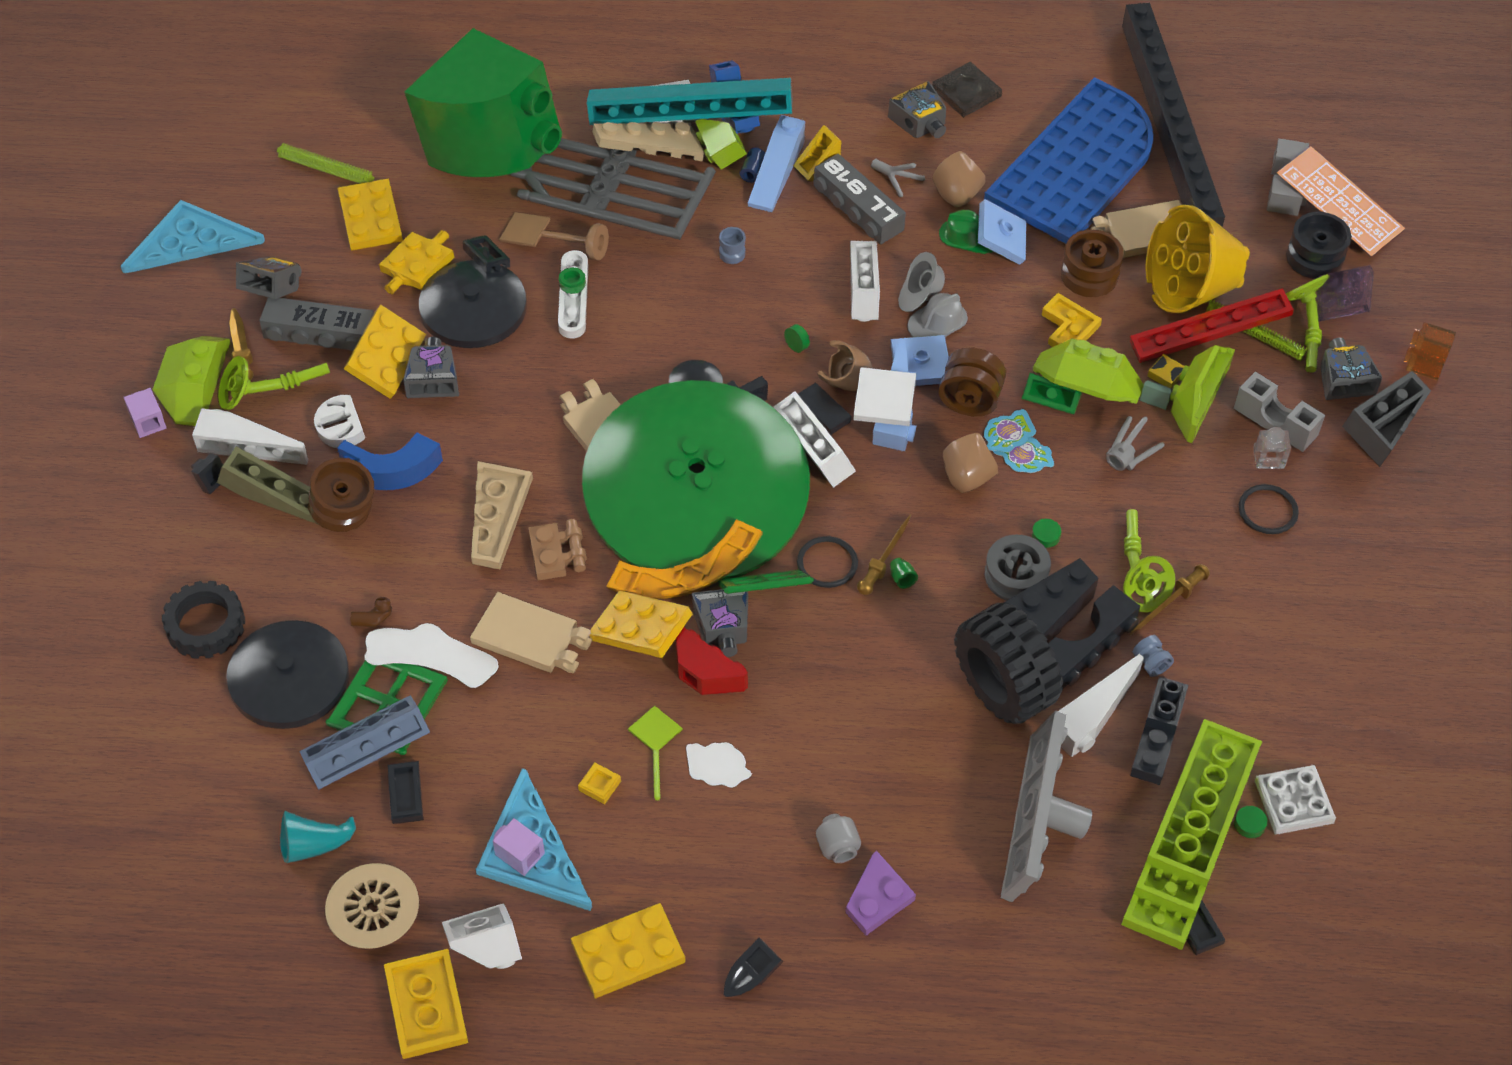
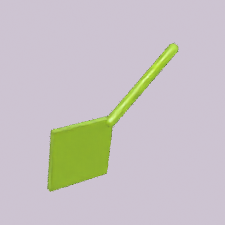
(655, 731)

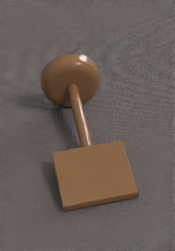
(528, 229)

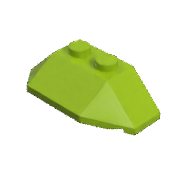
(1090, 370)
(190, 377)
(1199, 388)

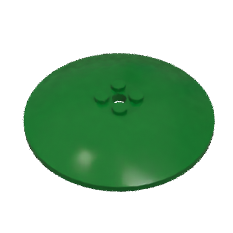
(666, 515)

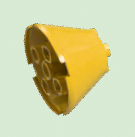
(1192, 260)

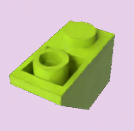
(721, 142)

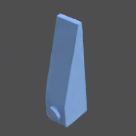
(778, 162)
(895, 435)

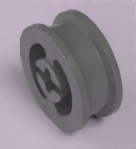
(1003, 561)

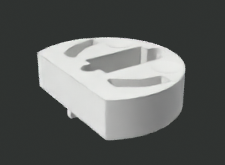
(336, 410)

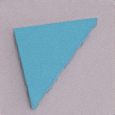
(189, 234)
(554, 873)

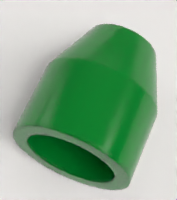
(903, 573)

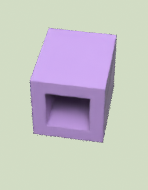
(145, 412)
(518, 846)

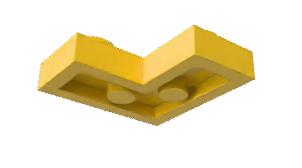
(1072, 318)

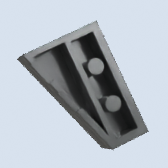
(1384, 417)

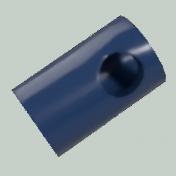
(752, 165)

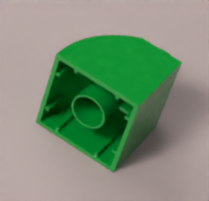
(484, 109)

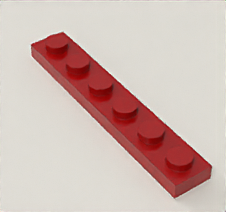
(1211, 325)

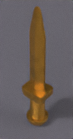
(239, 340)
(877, 567)
(1182, 587)

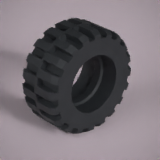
(1008, 663)

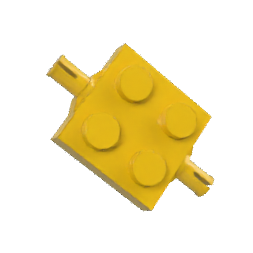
(416, 260)

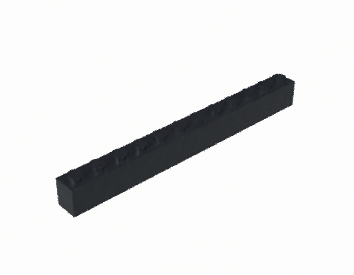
(1170, 111)

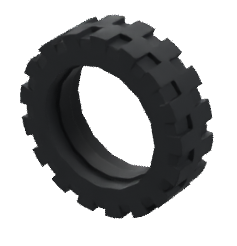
(196, 595)

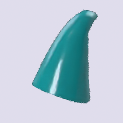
(306, 838)

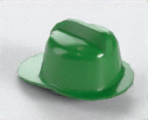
(962, 231)

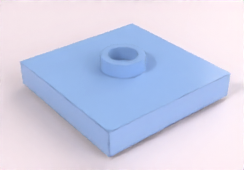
(1002, 232)
(925, 357)

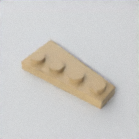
(650, 137)
(496, 512)

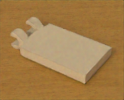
(1134, 225)
(587, 416)
(530, 634)

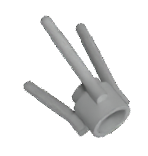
(1122, 454)

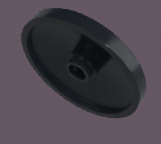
(472, 306)
(287, 674)

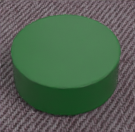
(572, 280)
(797, 338)
(1047, 532)
(1250, 822)

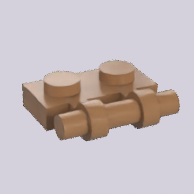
(548, 553)

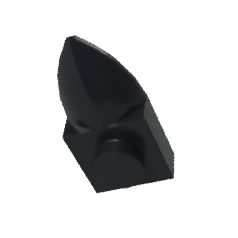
(751, 969)

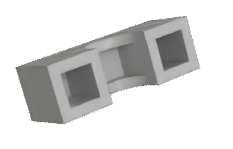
(1282, 195)
(1260, 403)

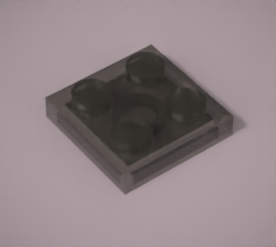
(967, 89)

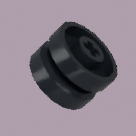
(1318, 244)

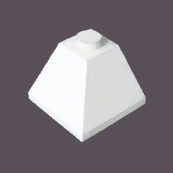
(485, 937)

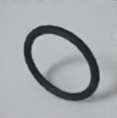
(1290, 524)
(835, 540)

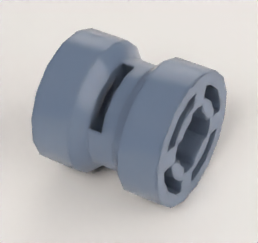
(732, 245)
(1155, 658)

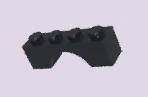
(1112, 617)

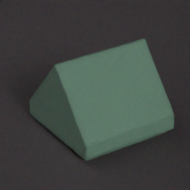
(1156, 394)

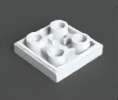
(884, 396)
(1295, 799)

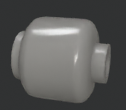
(838, 838)

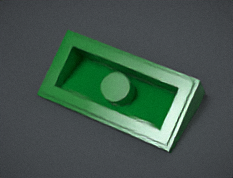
(1045, 393)

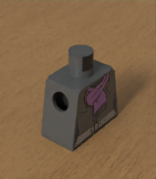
(431, 371)
(722, 618)

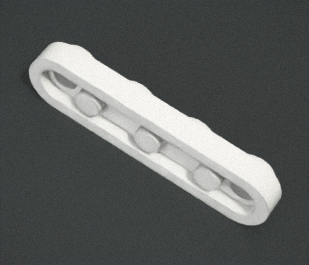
(573, 306)

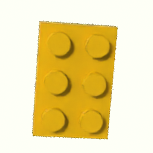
(370, 214)
(384, 351)
(640, 624)
(627, 950)
(425, 1004)

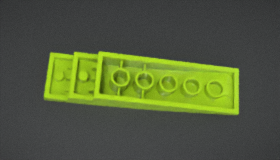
(1191, 834)

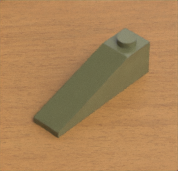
(265, 484)

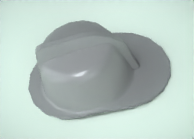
(922, 282)
(939, 317)

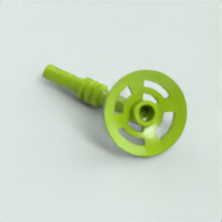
(1313, 336)
(240, 384)
(1145, 580)

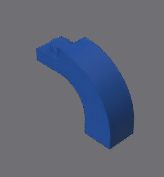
(731, 72)
(399, 468)

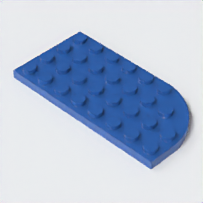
(1077, 162)

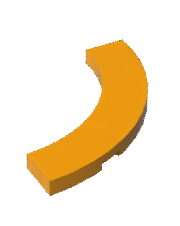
(690, 576)

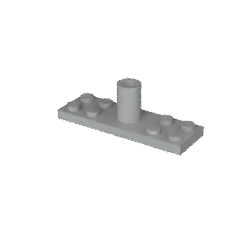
(1040, 809)

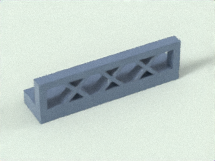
(364, 742)

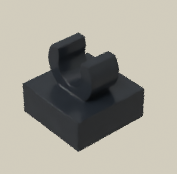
(207, 472)

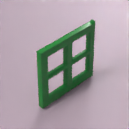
(764, 581)
(358, 689)

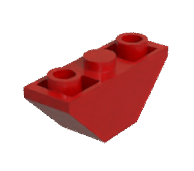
(706, 666)

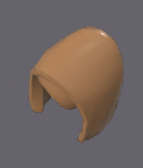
(958, 179)
(845, 366)
(969, 463)

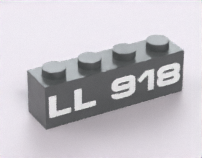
(859, 199)

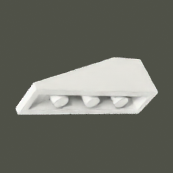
(864, 280)
(222, 431)
(816, 440)
(1093, 708)

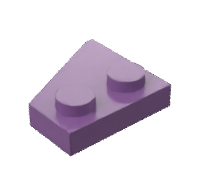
(878, 895)

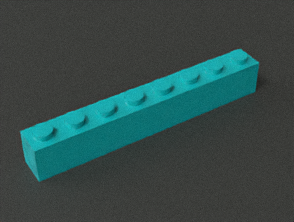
(690, 101)

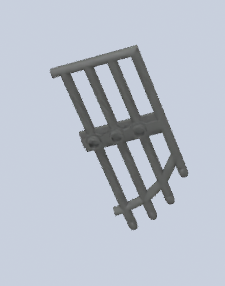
(607, 180)

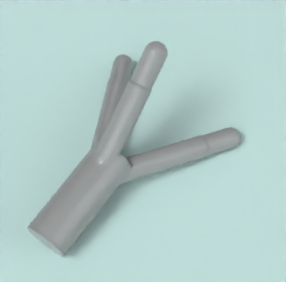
(891, 171)

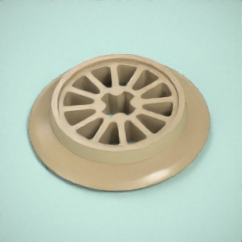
(363, 877)

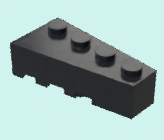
(1057, 597)

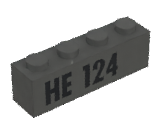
(314, 323)

